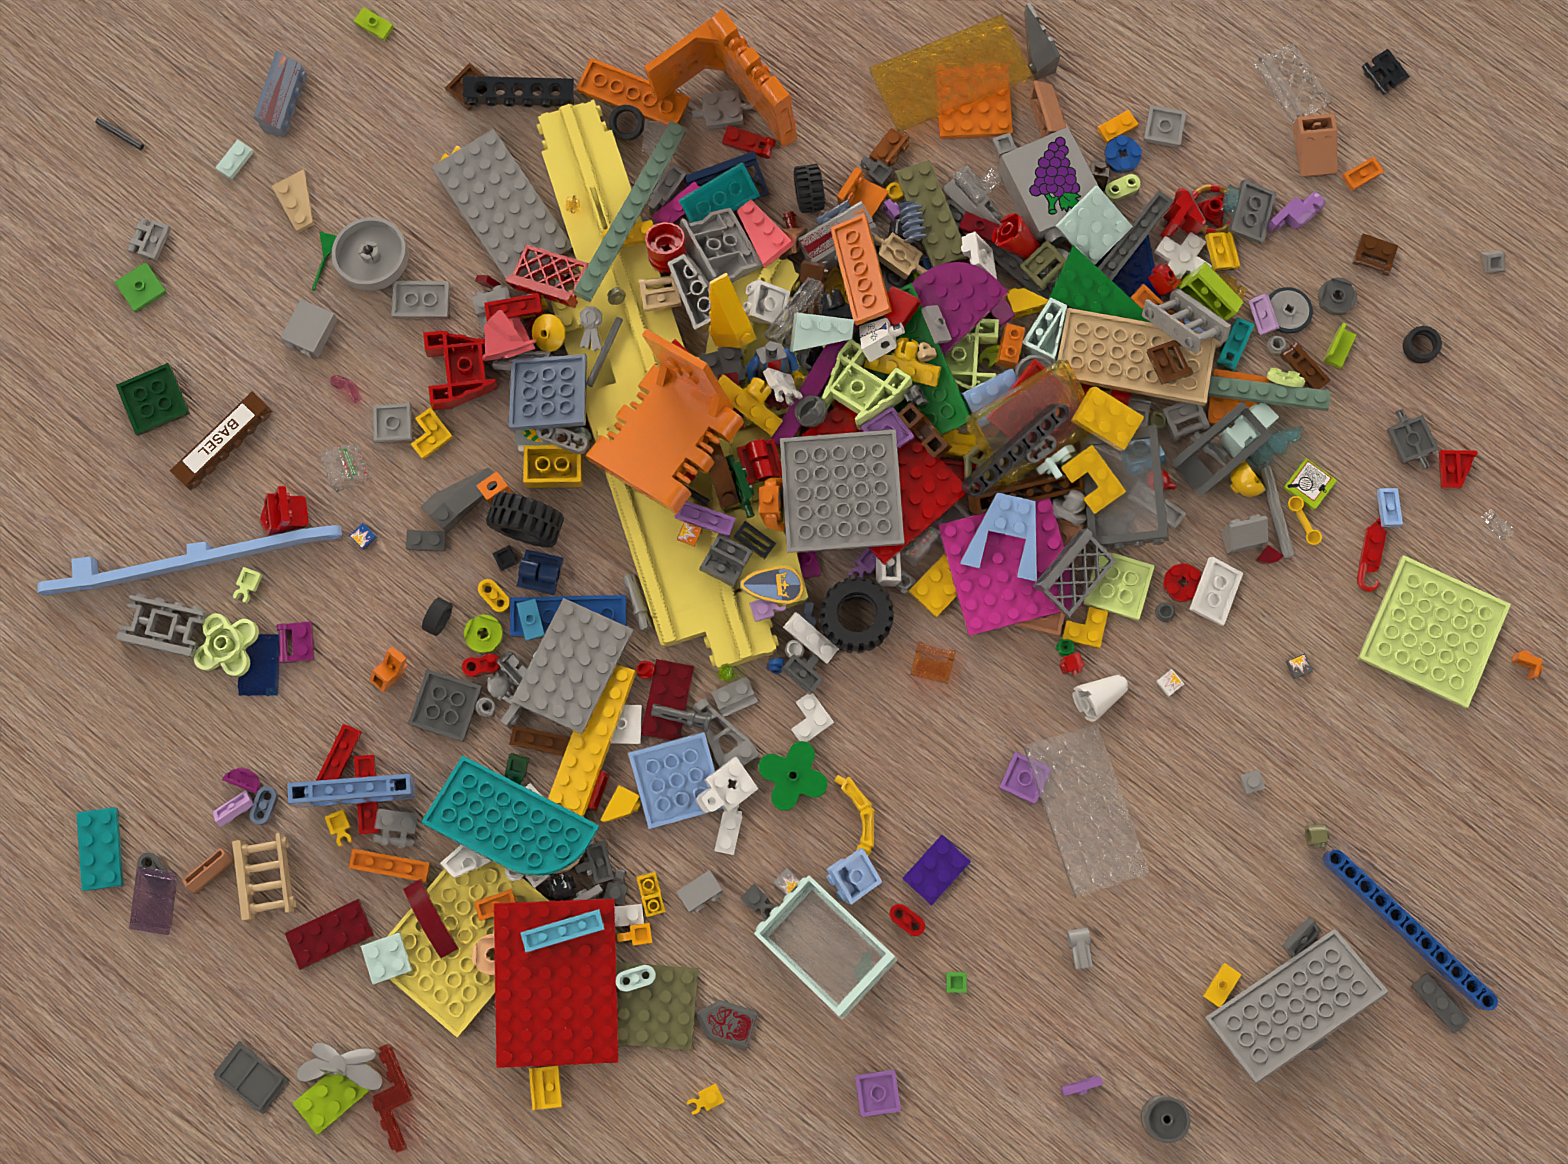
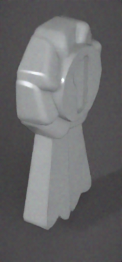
(591, 319)

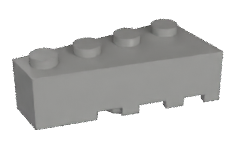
(693, 290)

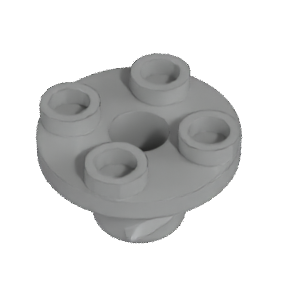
(1070, 507)

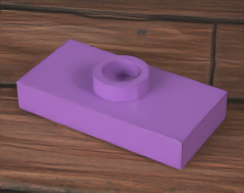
(1081, 1087)

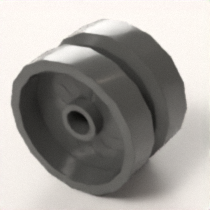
(1154, 1112)

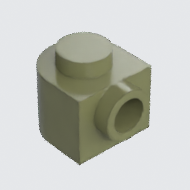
(1316, 835)

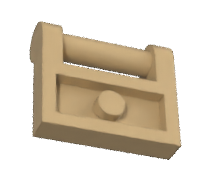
(659, 298)

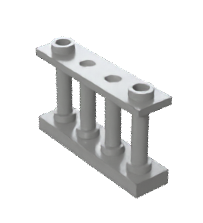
(1193, 311)

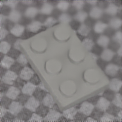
(420, 300)

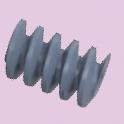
(911, 221)

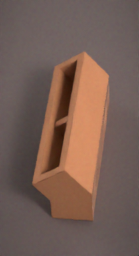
(208, 870)

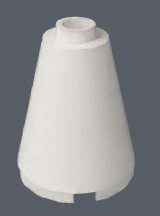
(1099, 695)

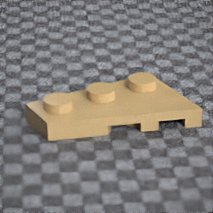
(294, 197)

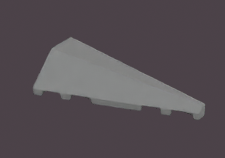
(983, 208)

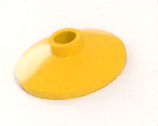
(555, 332)

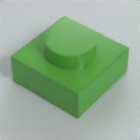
(956, 982)

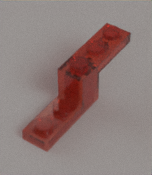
(392, 1098)

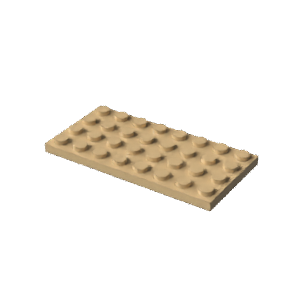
(1113, 355)

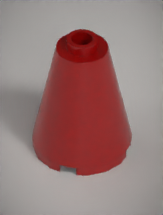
(1015, 236)

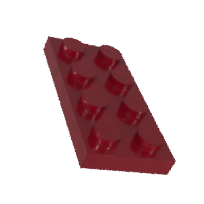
(670, 689)
(329, 934)

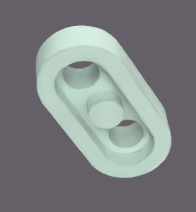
(635, 977)

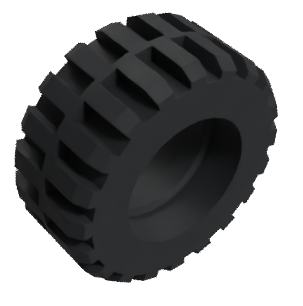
(525, 519)
(863, 590)

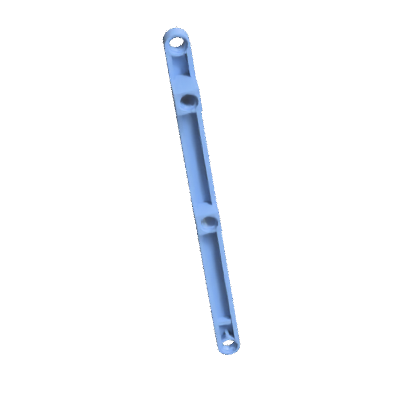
(86, 575)

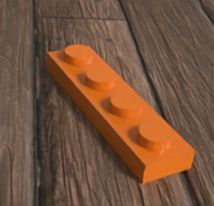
(389, 865)

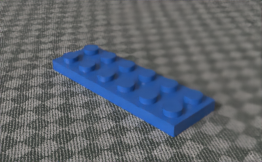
(606, 605)

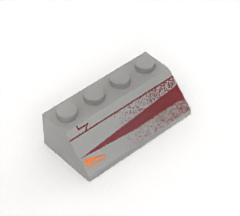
(819, 243)

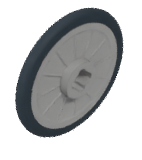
(1299, 305)

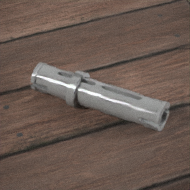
(640, 610)

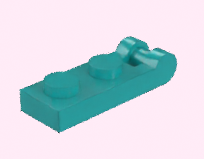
(1235, 343)

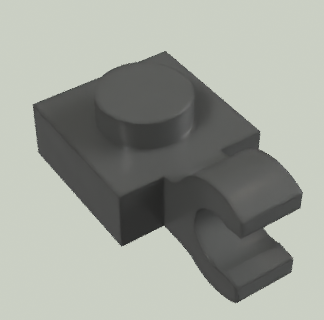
(877, 171)
(916, 396)
(616, 889)

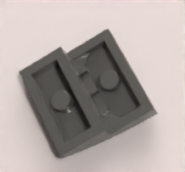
(726, 560)

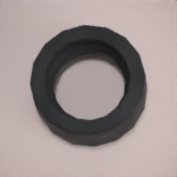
(613, 122)
(1426, 331)
(437, 616)

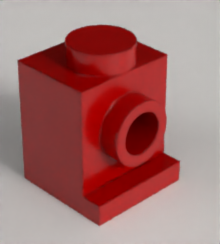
(1163, 279)

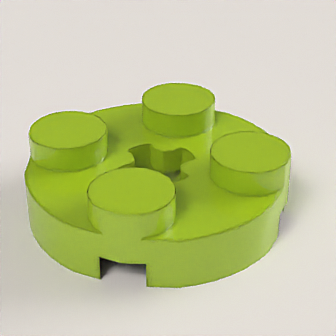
(489, 643)

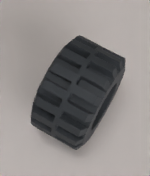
(809, 188)

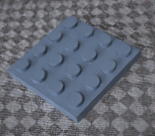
(548, 392)

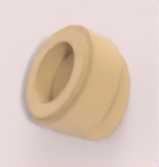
(926, 354)

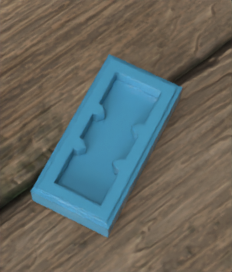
(530, 619)

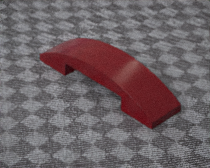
(430, 919)

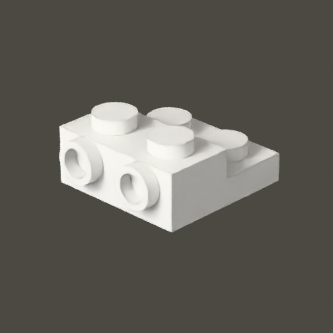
(979, 252)
(765, 301)

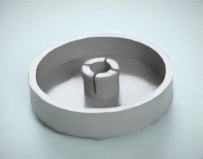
(374, 237)

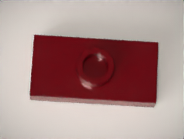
(982, 226)

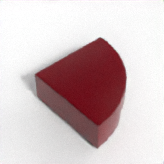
(487, 281)
(1269, 556)

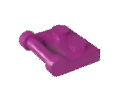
(302, 642)

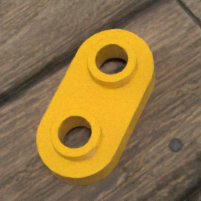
(494, 596)

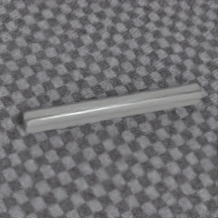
(1277, 512)

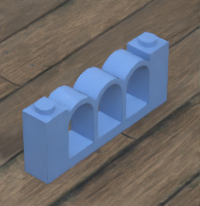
(351, 791)

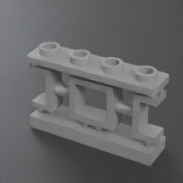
(158, 640)

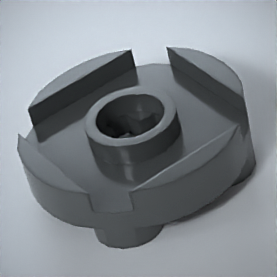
(1329, 303)

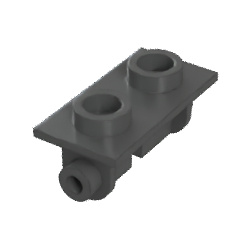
(509, 665)

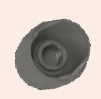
(808, 357)
(811, 411)

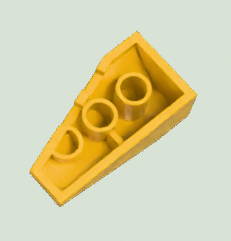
(728, 319)

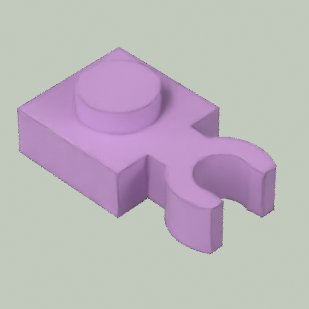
(764, 609)

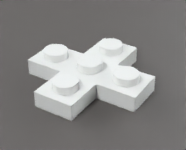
(1182, 257)

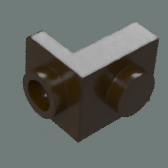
(1101, 173)

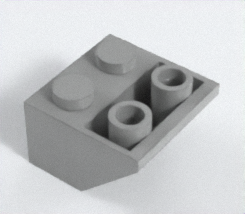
(1245, 534)

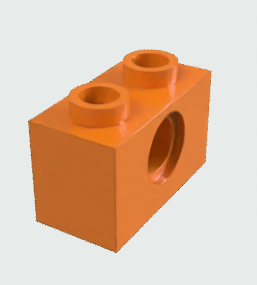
(1010, 346)

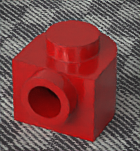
(1072, 664)

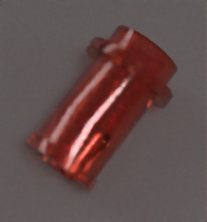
(790, 219)

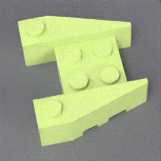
(964, 355)
(861, 389)

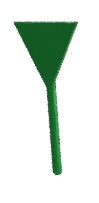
(327, 243)

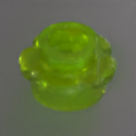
(726, 673)

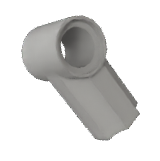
(1079, 942)

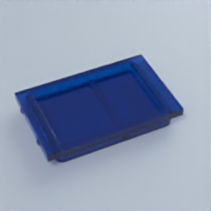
(263, 673)

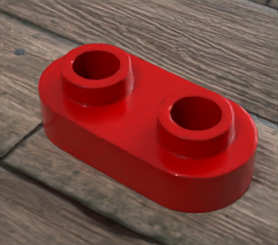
(907, 919)

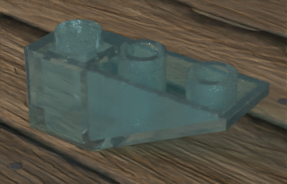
(1274, 445)

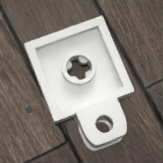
(720, 794)

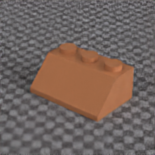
(1046, 108)

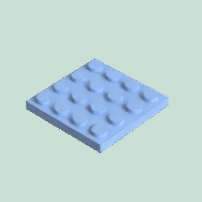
(672, 778)

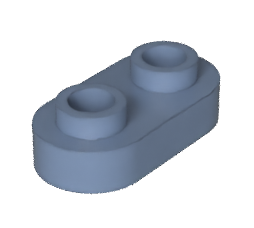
(263, 805)

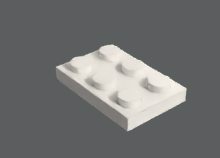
(1216, 591)

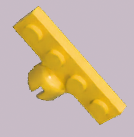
(905, 360)
(751, 402)

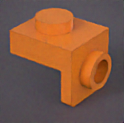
(1527, 659)

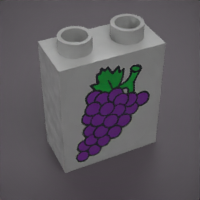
(1046, 182)

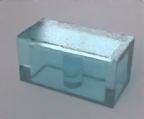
(1230, 198)

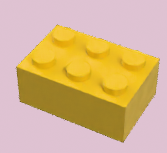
(1107, 418)
(552, 467)

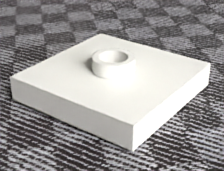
(629, 726)

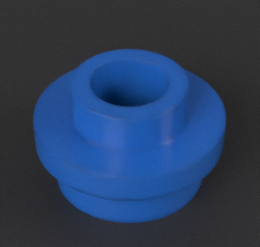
(775, 665)

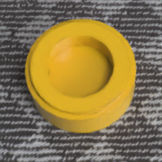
(894, 192)

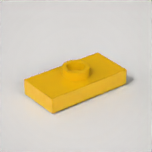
(1221, 985)

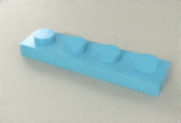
(562, 930)

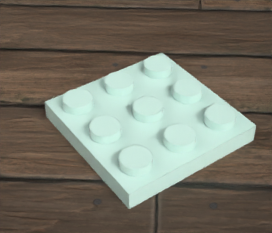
(1094, 225)

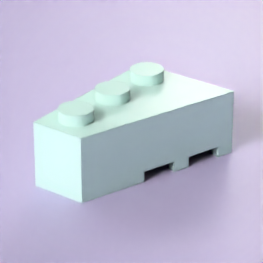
(1046, 332)

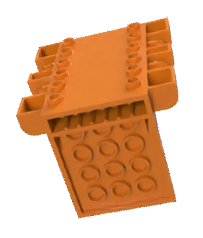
(719, 47)
(668, 427)

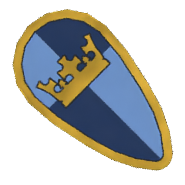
(774, 585)

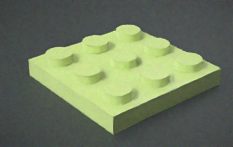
(1122, 587)

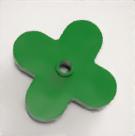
(787, 790)

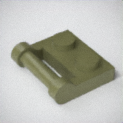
(1040, 261)

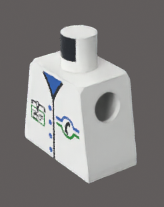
(879, 338)

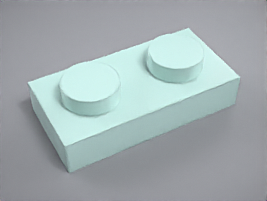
(234, 159)

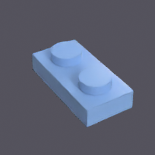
(1389, 507)

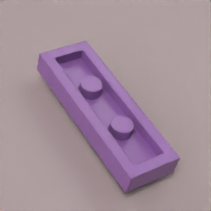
(706, 518)

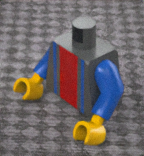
(773, 357)

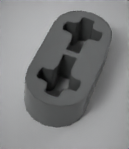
(1041, 452)

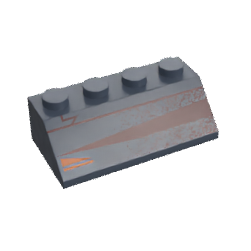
(280, 95)

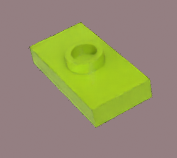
(373, 24)

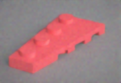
(765, 235)

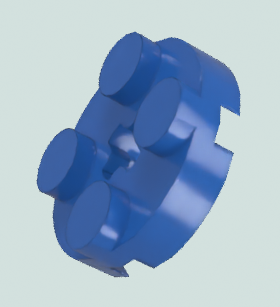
(1122, 144)

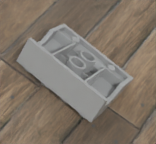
(720, 246)

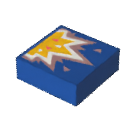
(363, 536)

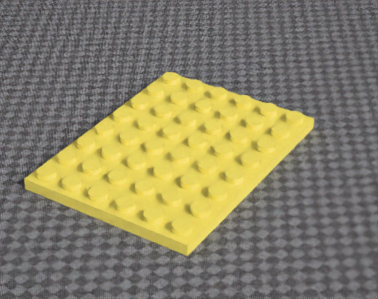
(453, 986)

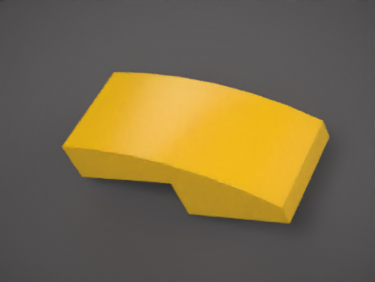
(650, 894)

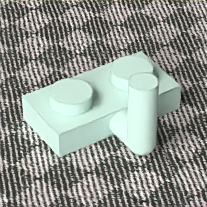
(1051, 463)

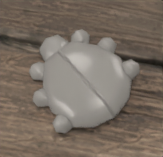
(500, 685)

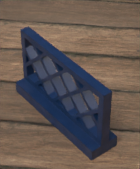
(708, 174)

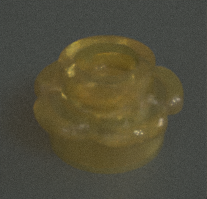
(572, 204)

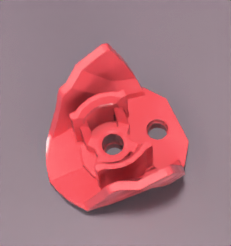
(505, 337)

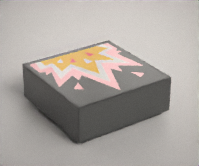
(1299, 666)

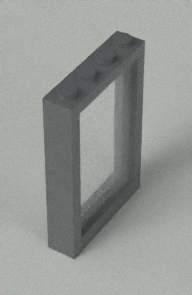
(1140, 512)

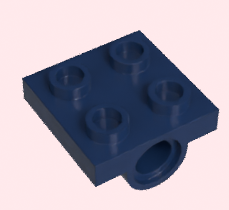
(539, 572)

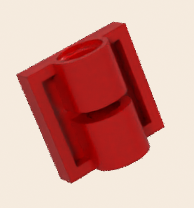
(760, 460)

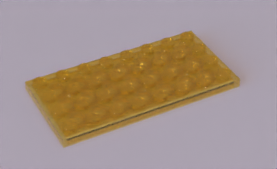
(950, 73)

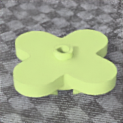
(226, 645)

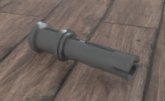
(690, 718)

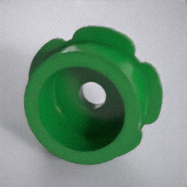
(1060, 647)

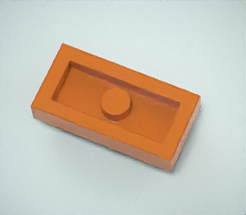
(1362, 174)
(485, 906)

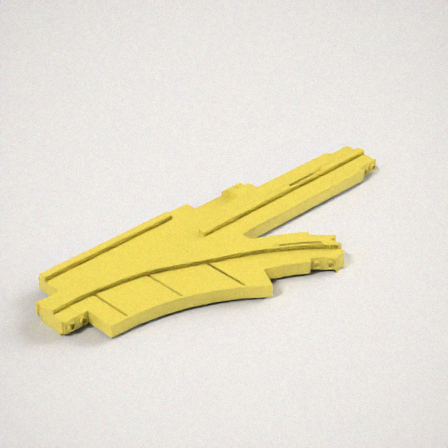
(680, 597)

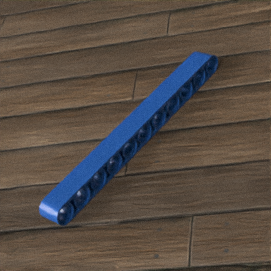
(1418, 933)

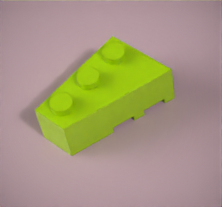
(1211, 292)

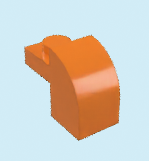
(389, 670)

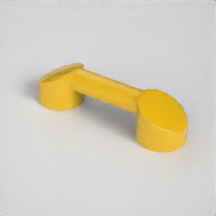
(1295, 505)

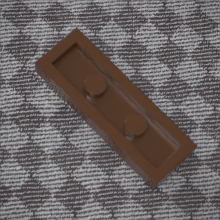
(539, 740)

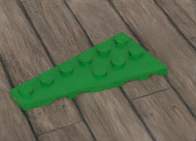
(1090, 290)

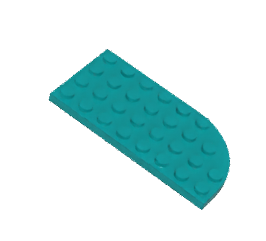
(507, 822)

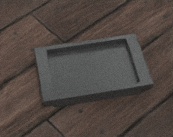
(250, 1077)

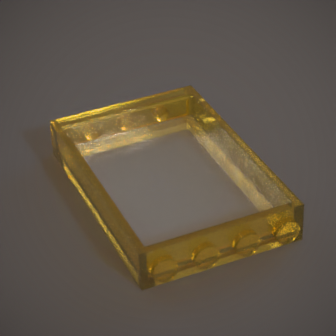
(1012, 411)

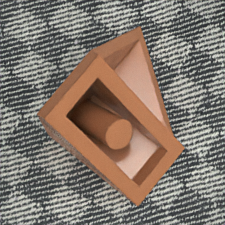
(793, 234)

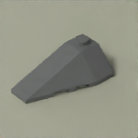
(456, 501)

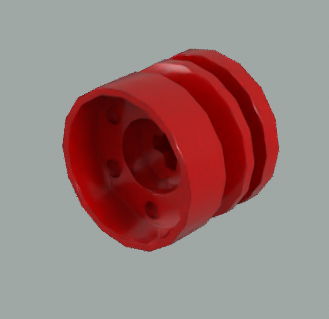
(663, 244)

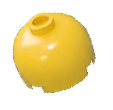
(1246, 481)

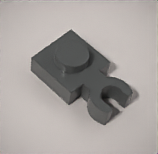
(756, 899)

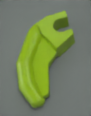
(990, 355)

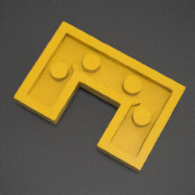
(1108, 485)

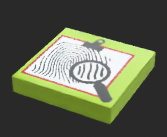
(1310, 484)

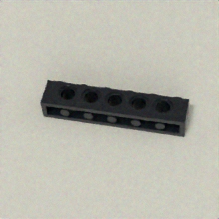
(510, 85)

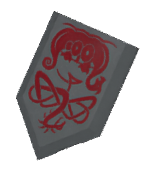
(728, 1023)

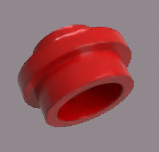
(645, 669)

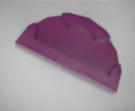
(243, 778)

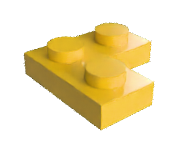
(435, 435)
(1091, 632)

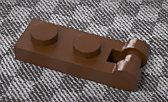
(1308, 369)

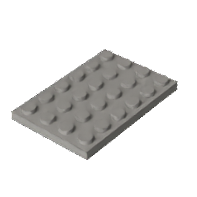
(572, 666)

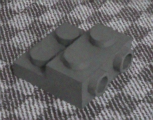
(725, 361)

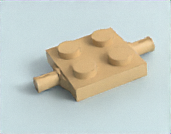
(898, 256)

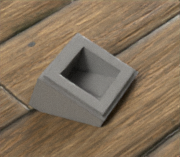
(1493, 261)

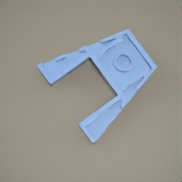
(1010, 517)

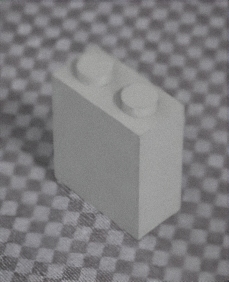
(308, 329)

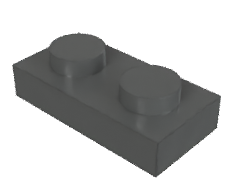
(426, 540)
(1302, 937)

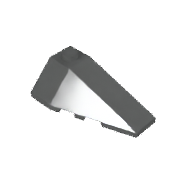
(1042, 51)

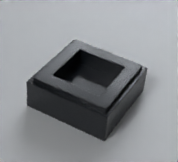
(505, 558)

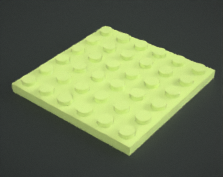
(1434, 631)

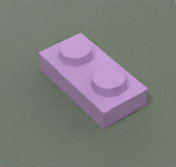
(1263, 314)
(233, 808)

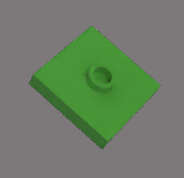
(140, 287)

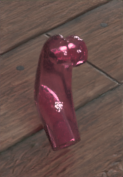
(347, 385)

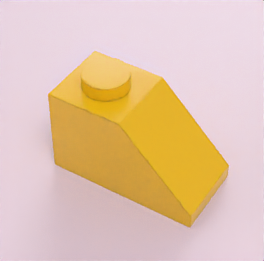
(1025, 302)
(621, 805)

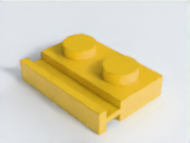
(1222, 251)
(545, 1087)

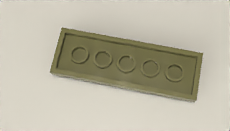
(943, 238)

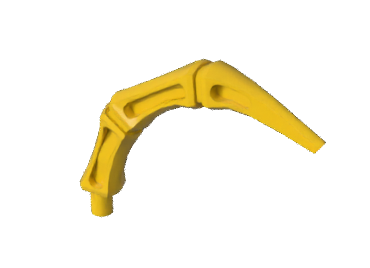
(866, 812)

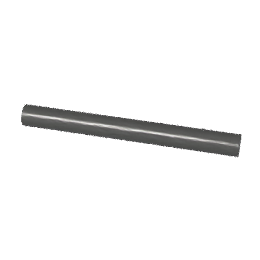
(604, 351)

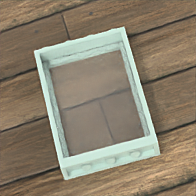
(825, 946)

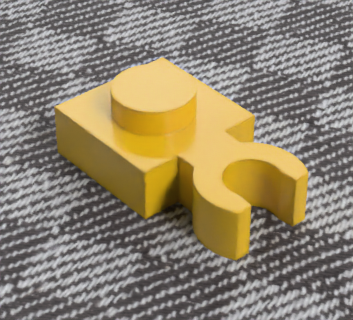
(338, 824)
(709, 1098)

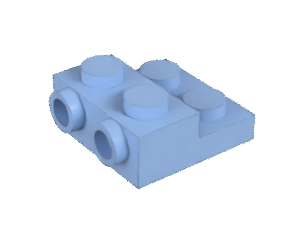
(853, 876)

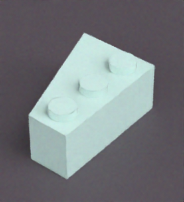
(819, 330)
(1243, 433)

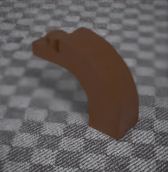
(722, 478)

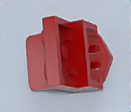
(1183, 214)
(283, 512)

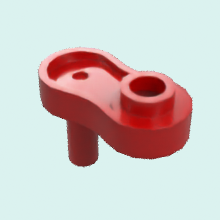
(483, 665)

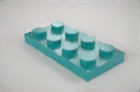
(726, 191)
(99, 849)

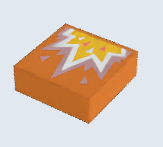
(689, 534)

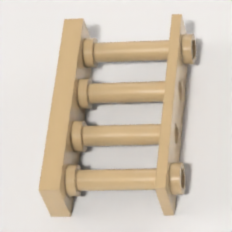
(244, 870)

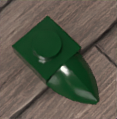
(516, 768)

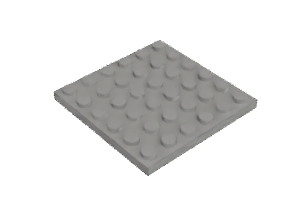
(841, 491)

